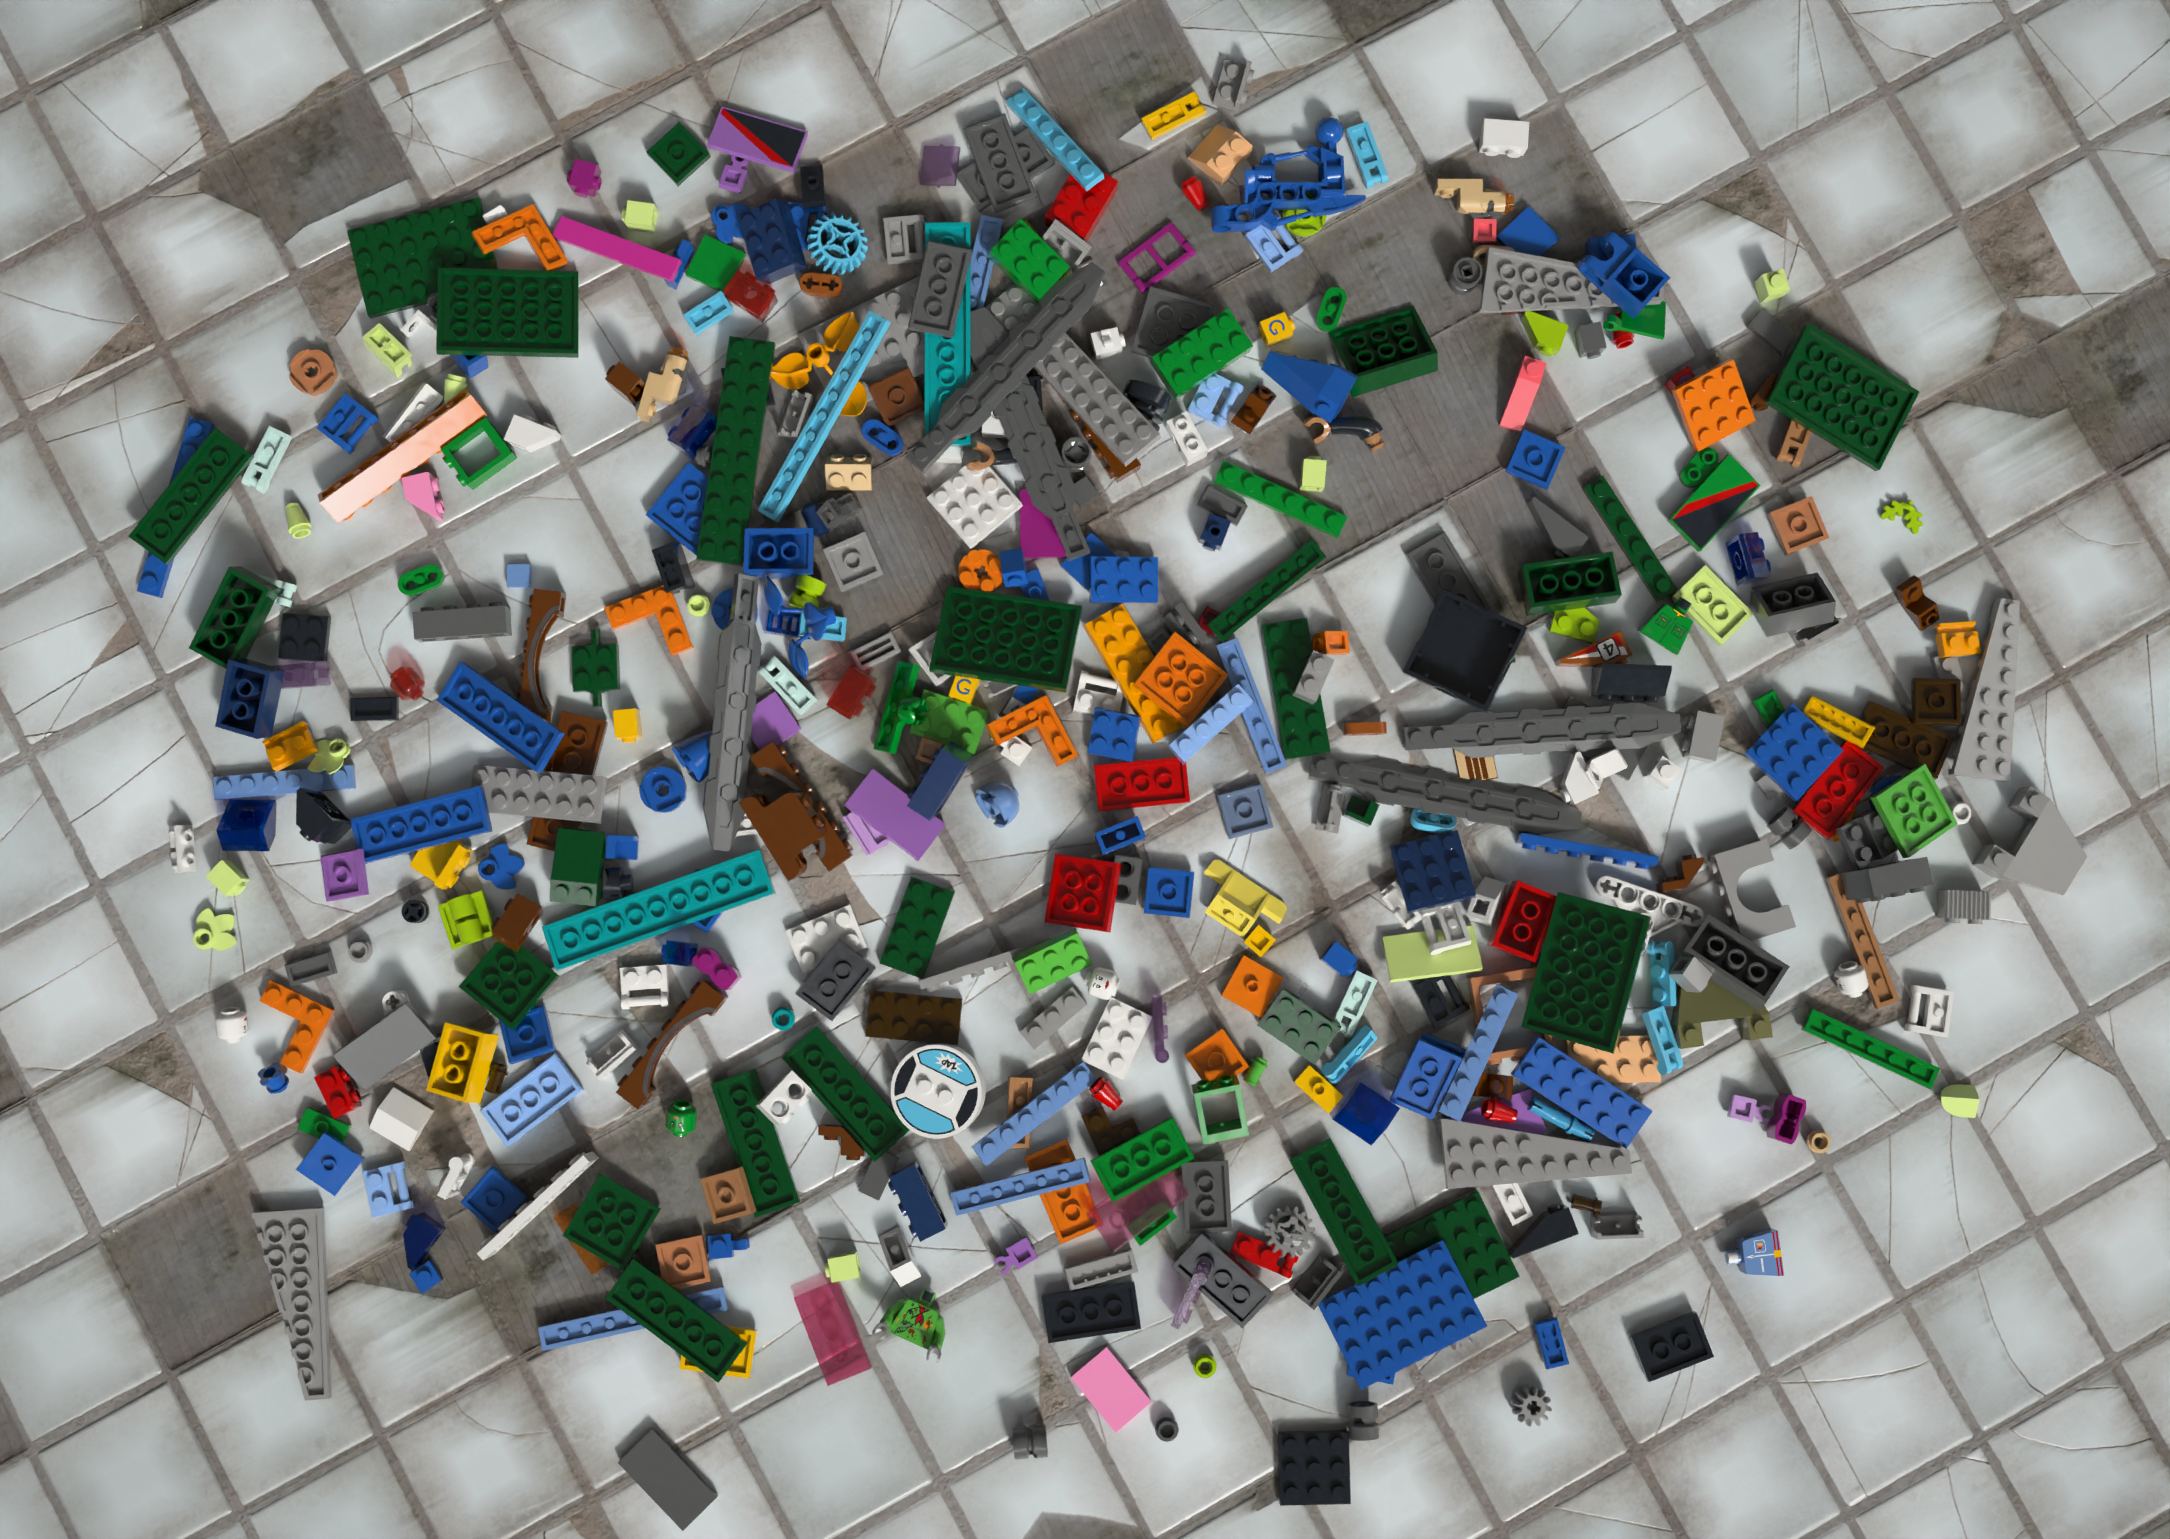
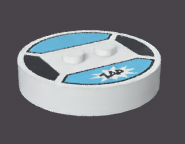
(938, 1090)

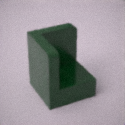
(1361, 810)

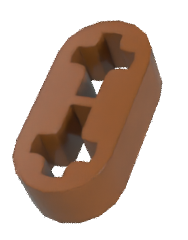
(821, 279)
(1364, 728)

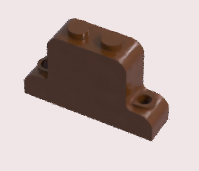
(786, 828)

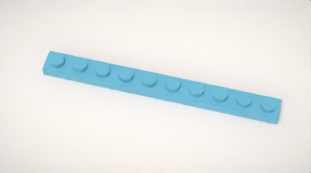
(824, 416)

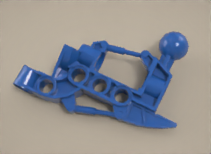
(1328, 190)

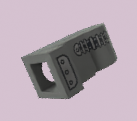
(841, 508)

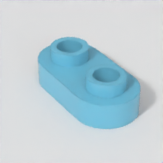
(1431, 822)

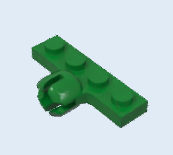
(900, 708)

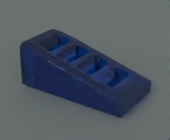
(778, 630)

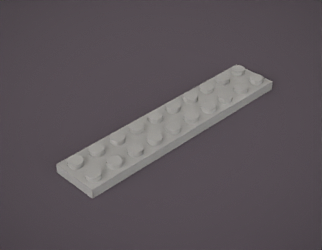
(1082, 385)

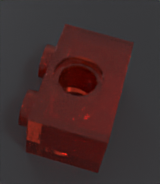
(759, 306)

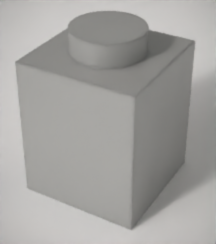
(1690, 974)

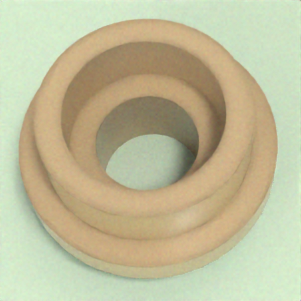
(1825, 1141)

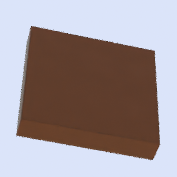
(897, 396)

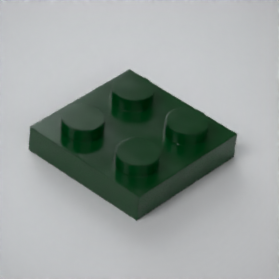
(678, 154)

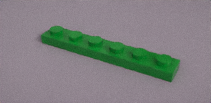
(1280, 499)
(1870, 1049)

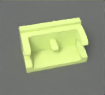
(387, 349)

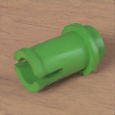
(1255, 1070)

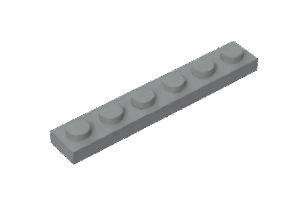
(975, 969)

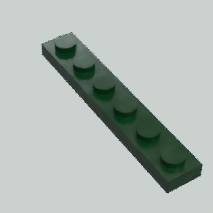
(1629, 539)
(1266, 591)

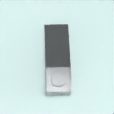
(1558, 533)

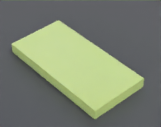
(1410, 957)

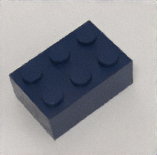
(772, 241)
(249, 698)
(939, 780)
(917, 1201)

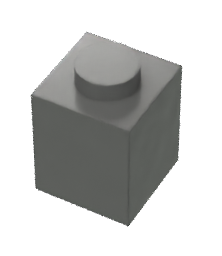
(1590, 340)

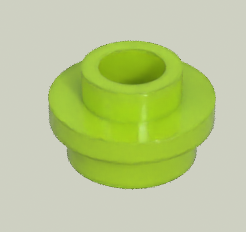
(1207, 1372)

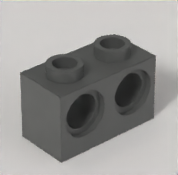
(1131, 880)

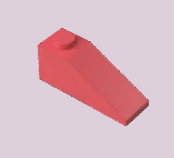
(1522, 393)

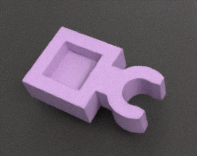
(1745, 1109)

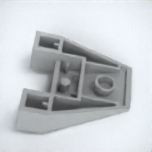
(2045, 853)

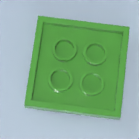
(1914, 811)

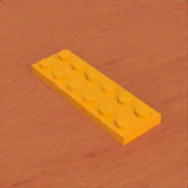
(1126, 658)

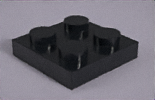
(304, 637)

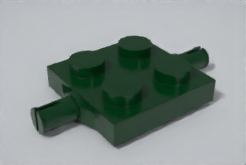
(595, 668)

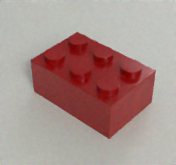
(1081, 209)
(1523, 921)

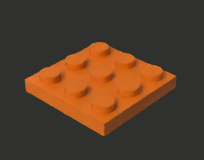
(1713, 405)
(1180, 680)

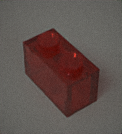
(852, 692)

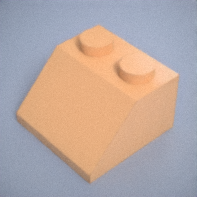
(1221, 154)

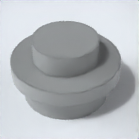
(360, 951)

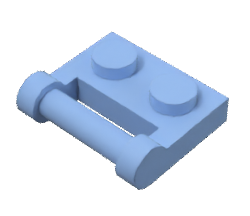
(1268, 247)
(1208, 395)
(381, 1192)

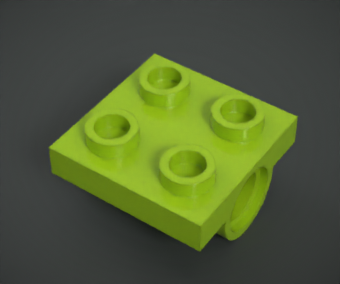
(466, 919)

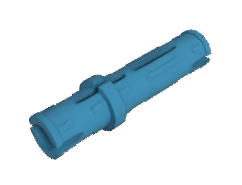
(1569, 1124)

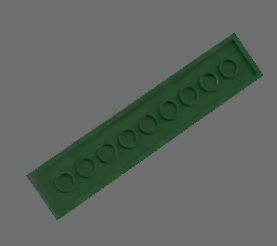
(736, 451)

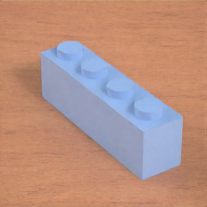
(1210, 724)

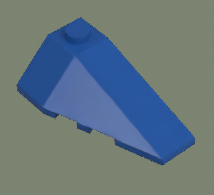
(1313, 384)

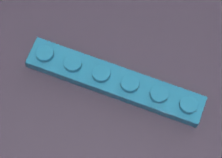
(1055, 139)

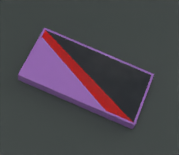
(757, 139)

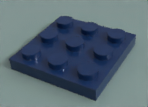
(1432, 871)

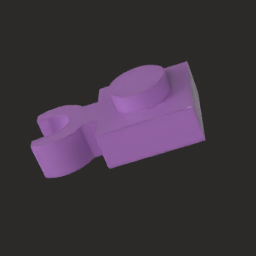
(734, 176)
(1019, 1254)

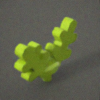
(1898, 508)

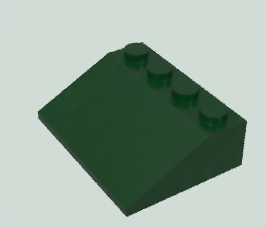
(1385, 350)

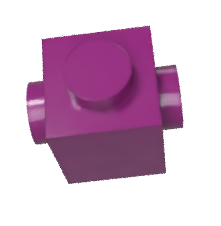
(584, 178)

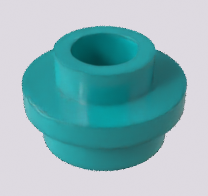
(776, 1018)

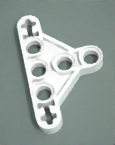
(1659, 918)

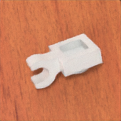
(1015, 750)

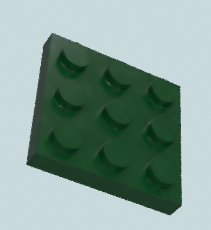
(509, 983)
(611, 1222)

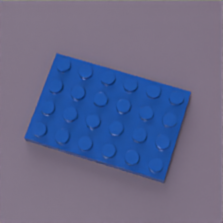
(1402, 1315)

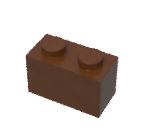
(625, 383)
(516, 922)

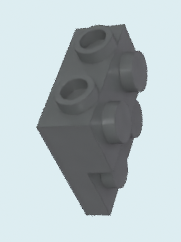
(1865, 839)

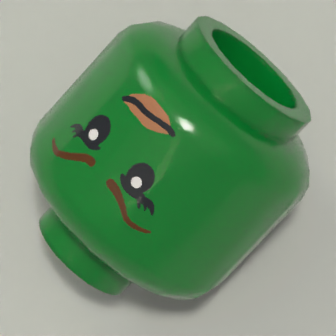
(681, 1118)

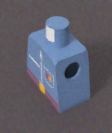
(1757, 1253)

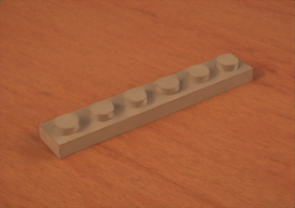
(1863, 944)

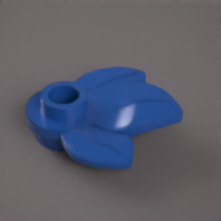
(729, 227)
(504, 867)

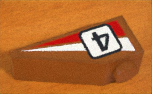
(1610, 650)

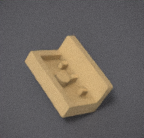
(848, 472)

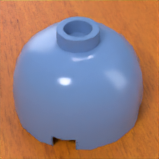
(998, 801)

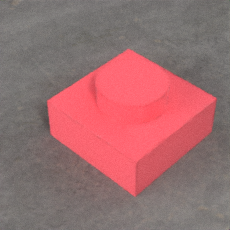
(1484, 231)

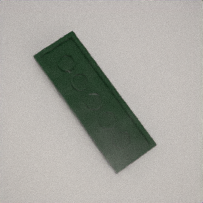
(191, 496)
(1299, 722)
(845, 1093)
(755, 1142)
(1343, 1212)
(676, 1320)

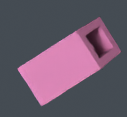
(423, 493)

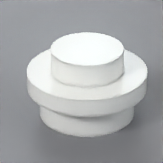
(1961, 812)

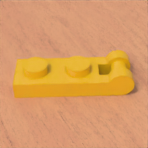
(1173, 115)

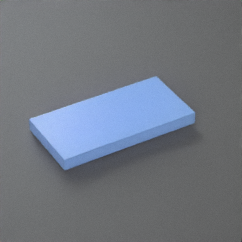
(531, 1100)

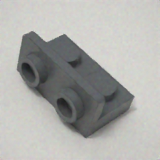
(1185, 625)

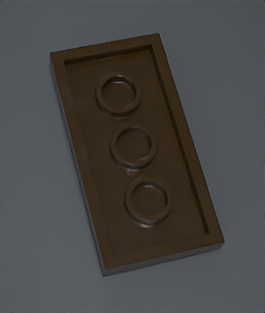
(1905, 742)
(913, 1017)

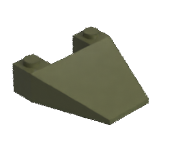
(1715, 1004)

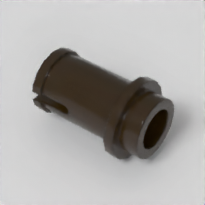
(496, 1078)
(1586, 1204)

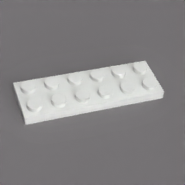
(531, 1209)

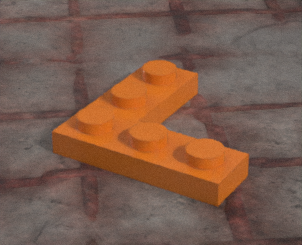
(522, 223)
(650, 603)
(1044, 718)
(312, 1017)

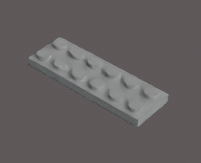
(541, 794)

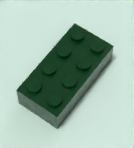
(1569, 583)
(234, 616)

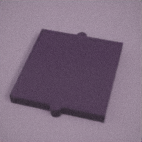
(939, 165)

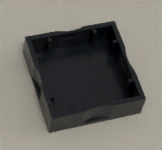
(1465, 651)

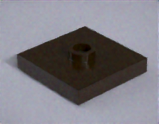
(1936, 701)

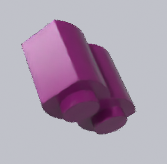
(720, 972)
(1785, 1121)

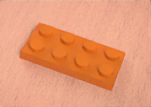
(1068, 1205)

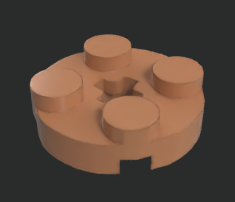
(316, 384)

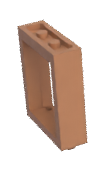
(1477, 1008)

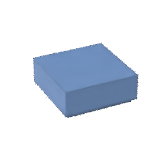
(519, 576)

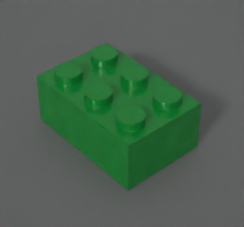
(1028, 260)

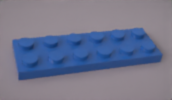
(500, 717)
(422, 824)
(1581, 1092)

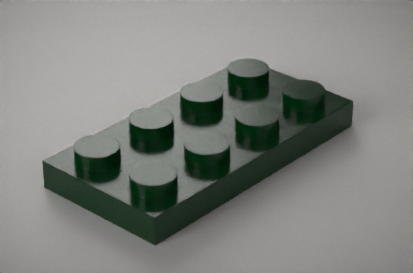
(917, 927)

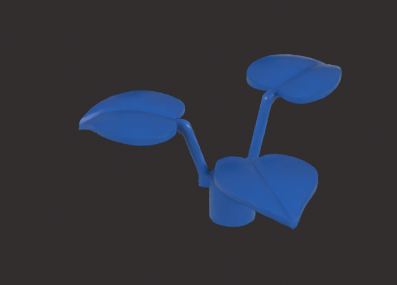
(815, 618)

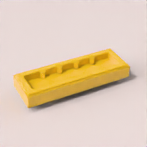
(1838, 721)

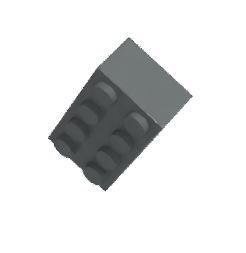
(1736, 962)

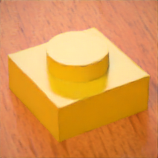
(1259, 941)

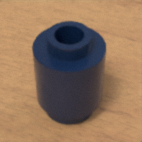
(813, 520)

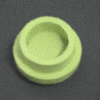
(698, 605)

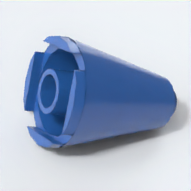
(694, 755)

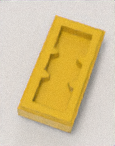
(1318, 1089)

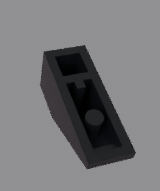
(1546, 1230)

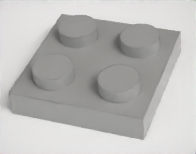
(853, 562)

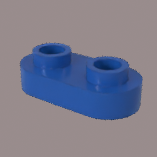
(883, 438)

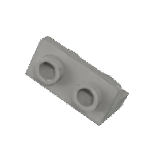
(1232, 84)

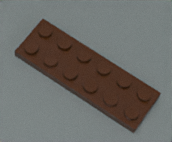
(575, 754)

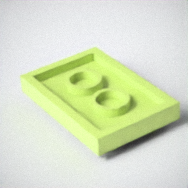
(1713, 605)

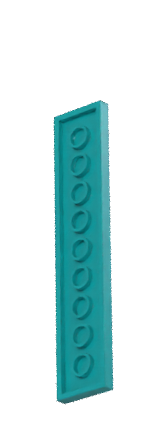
(948, 358)
(658, 910)

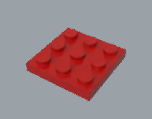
(1082, 893)

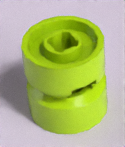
(807, 591)

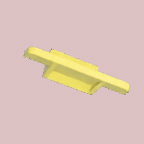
(1240, 900)

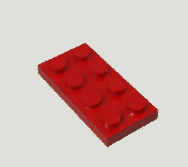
(1141, 784)
(1837, 790)

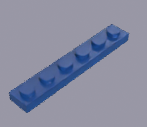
(1596, 853)

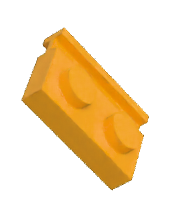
(1957, 639)
(290, 746)

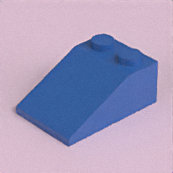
(778, 552)

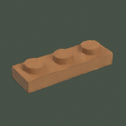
(1018, 1095)

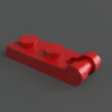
(1259, 1253)

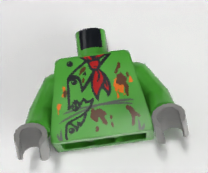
(916, 1322)

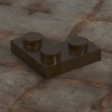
(1103, 1134)

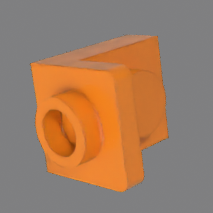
(1331, 643)

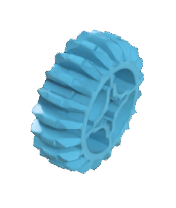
(831, 227)

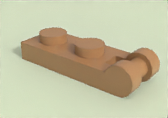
(1797, 438)

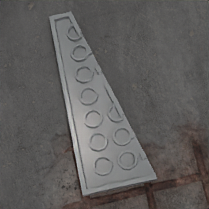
(1538, 283)
(1989, 721)
(1498, 1156)
(297, 1265)

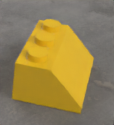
(462, 1063)

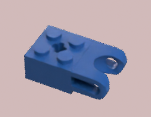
(1626, 276)

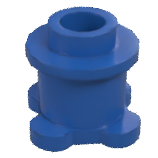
(273, 1078)

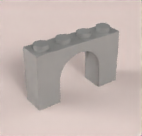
(1727, 869)

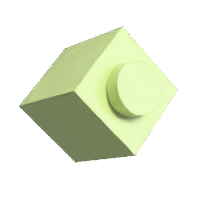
(640, 216)
(1772, 286)
(1313, 474)
(227, 878)
(843, 1266)

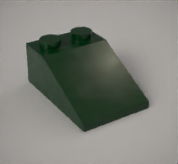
(578, 867)

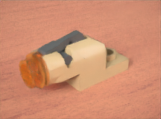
(1472, 198)
(667, 386)

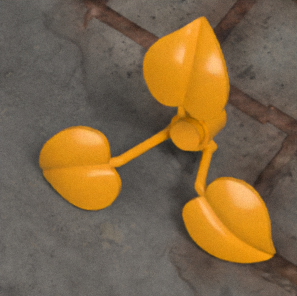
(793, 368)

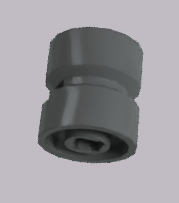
(1465, 276)
(1076, 454)
(1789, 827)
(1362, 1420)
(1030, 1442)

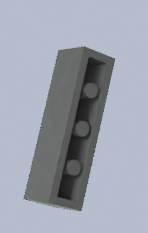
(462, 623)

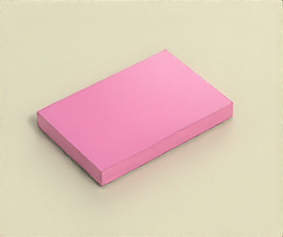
(1110, 1389)

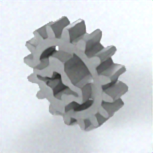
(1292, 1222)

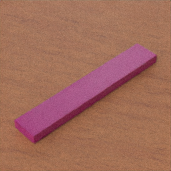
(616, 249)

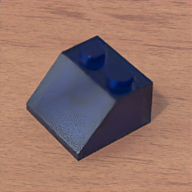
(692, 431)
(1748, 558)
(248, 825)
(1365, 1113)

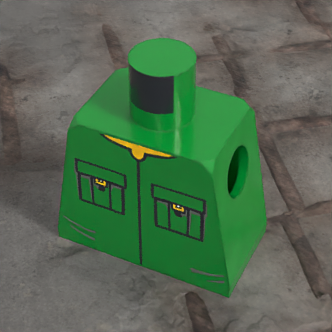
(1669, 626)

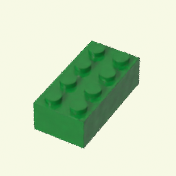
(1201, 354)

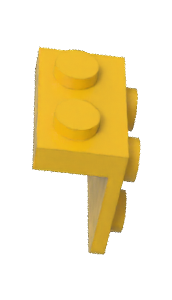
(442, 863)

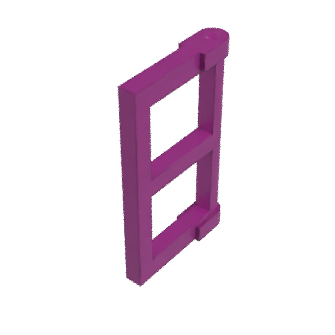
(1147, 245)

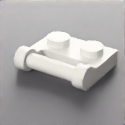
(1088, 700)
(1451, 925)
(644, 978)
(1936, 1014)
(459, 1170)

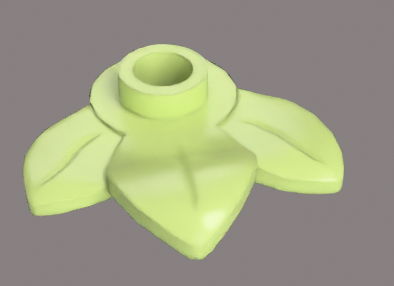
(329, 755)
(217, 928)

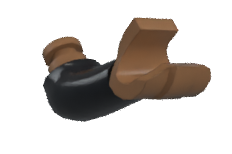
(1361, 426)
(989, 457)

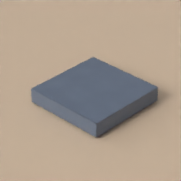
(1245, 811)

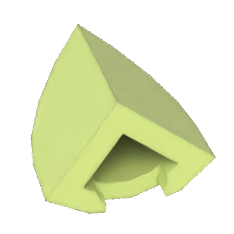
(1960, 1100)

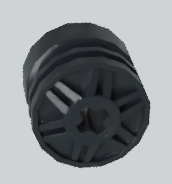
(1147, 400)

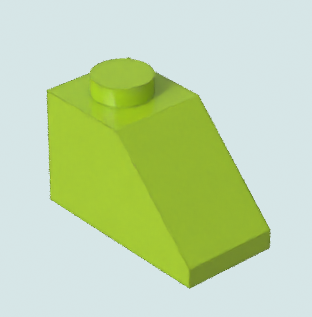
(1544, 332)

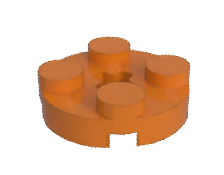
(979, 559)

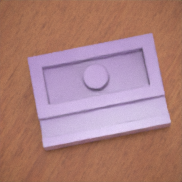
(866, 835)

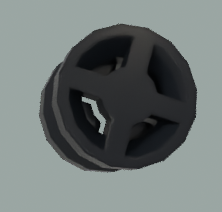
(411, 909)

